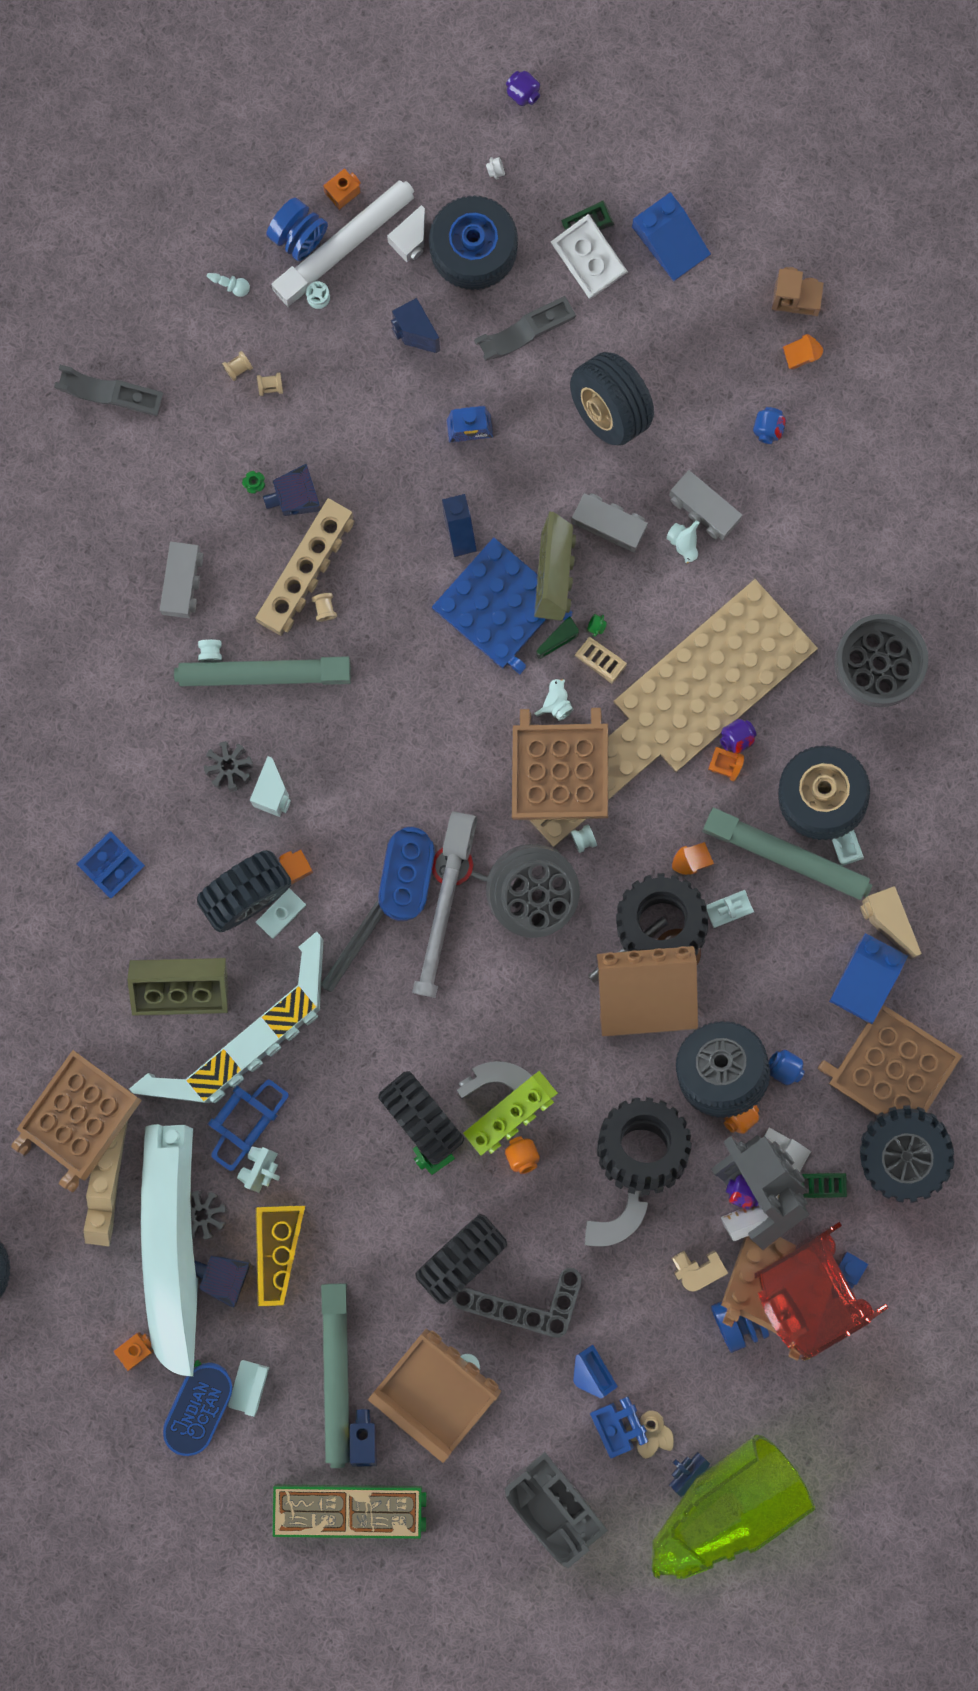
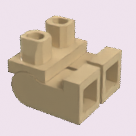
(694, 1276)

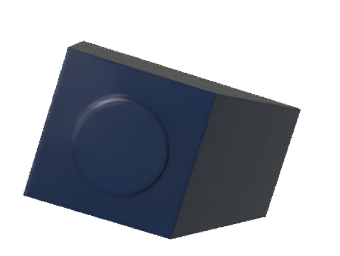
(459, 525)

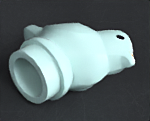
(685, 540)
(556, 701)

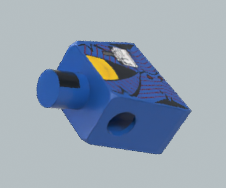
(469, 424)

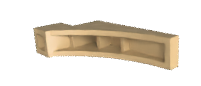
(102, 1193)

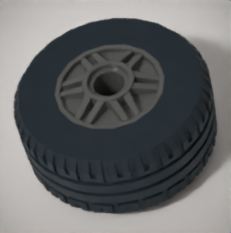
(723, 1069)

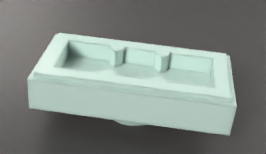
(847, 848)
(281, 913)

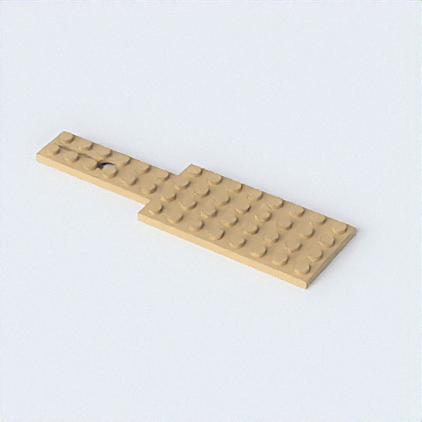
(699, 690)

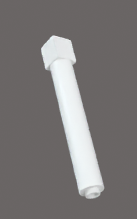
(294, 281)

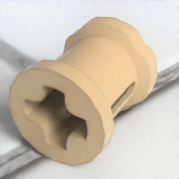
(237, 365)
(269, 384)
(324, 607)

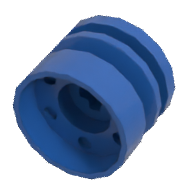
(297, 229)
(734, 1335)

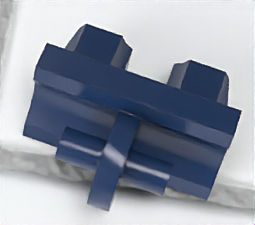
(687, 1472)

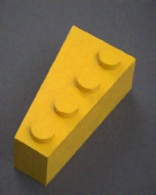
(275, 1250)

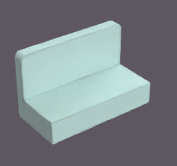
(248, 1387)

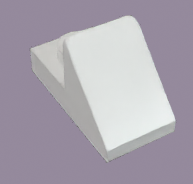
(794, 1149)

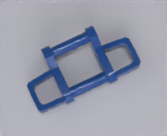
(245, 1145)

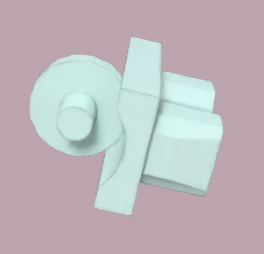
(729, 909)
(262, 1170)

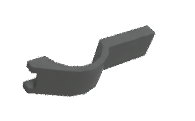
(526, 329)
(109, 392)

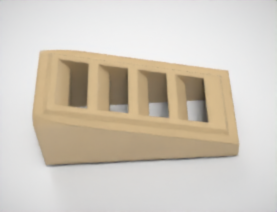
(610, 677)

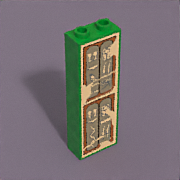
(348, 1511)

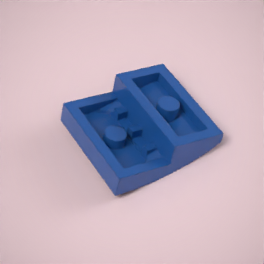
(110, 864)

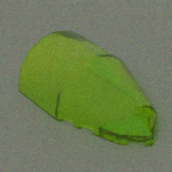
(731, 1510)

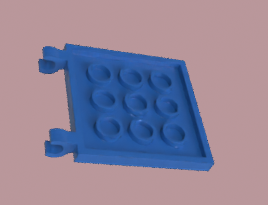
(494, 604)

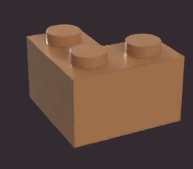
(795, 294)

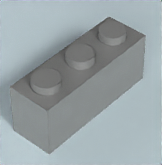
(704, 506)
(609, 522)
(181, 580)

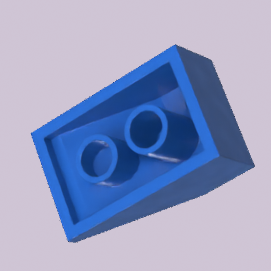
(670, 236)
(868, 978)

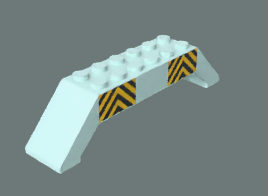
(252, 1044)

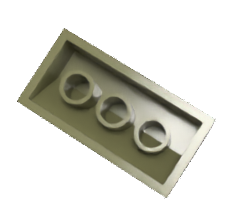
(554, 568)
(178, 986)

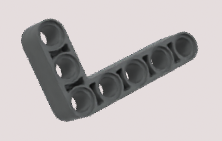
(523, 1310)

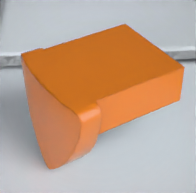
(802, 351)
(726, 763)
(691, 859)

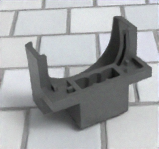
(767, 1174)
(554, 1510)

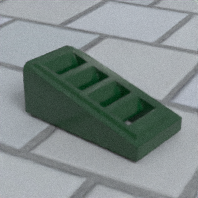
(601, 206)
(562, 635)
(842, 1183)

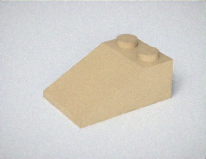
(889, 917)

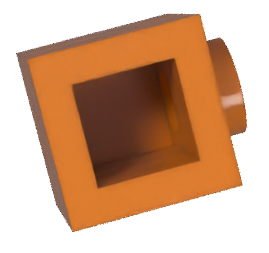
(342, 188)
(295, 865)
(134, 1350)

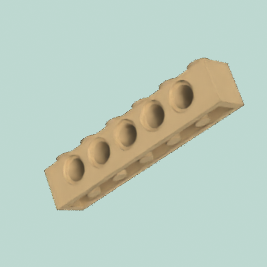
(329, 514)

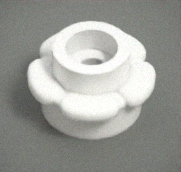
(495, 168)

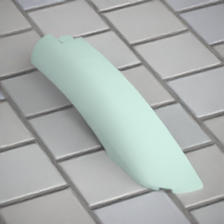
(168, 1246)

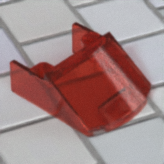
(811, 1298)

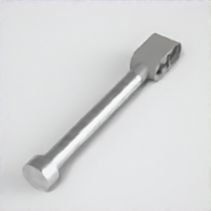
(457, 847)

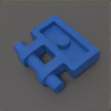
(612, 1429)

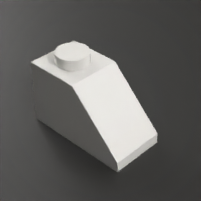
(409, 235)

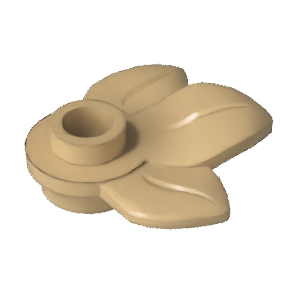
(657, 1436)

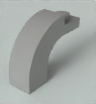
(492, 1072)
(620, 1228)

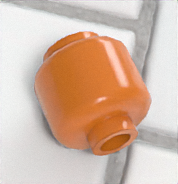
(742, 1122)
(522, 1155)

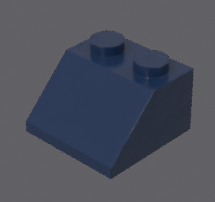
(414, 327)

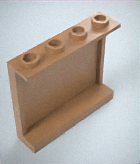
(648, 991)
(435, 1394)

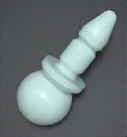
(238, 286)

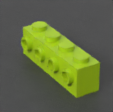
(510, 1113)

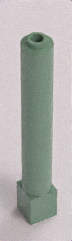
(324, 670)
(786, 854)
(335, 1374)

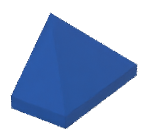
(592, 1374)

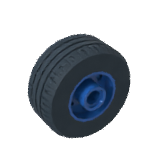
(493, 245)

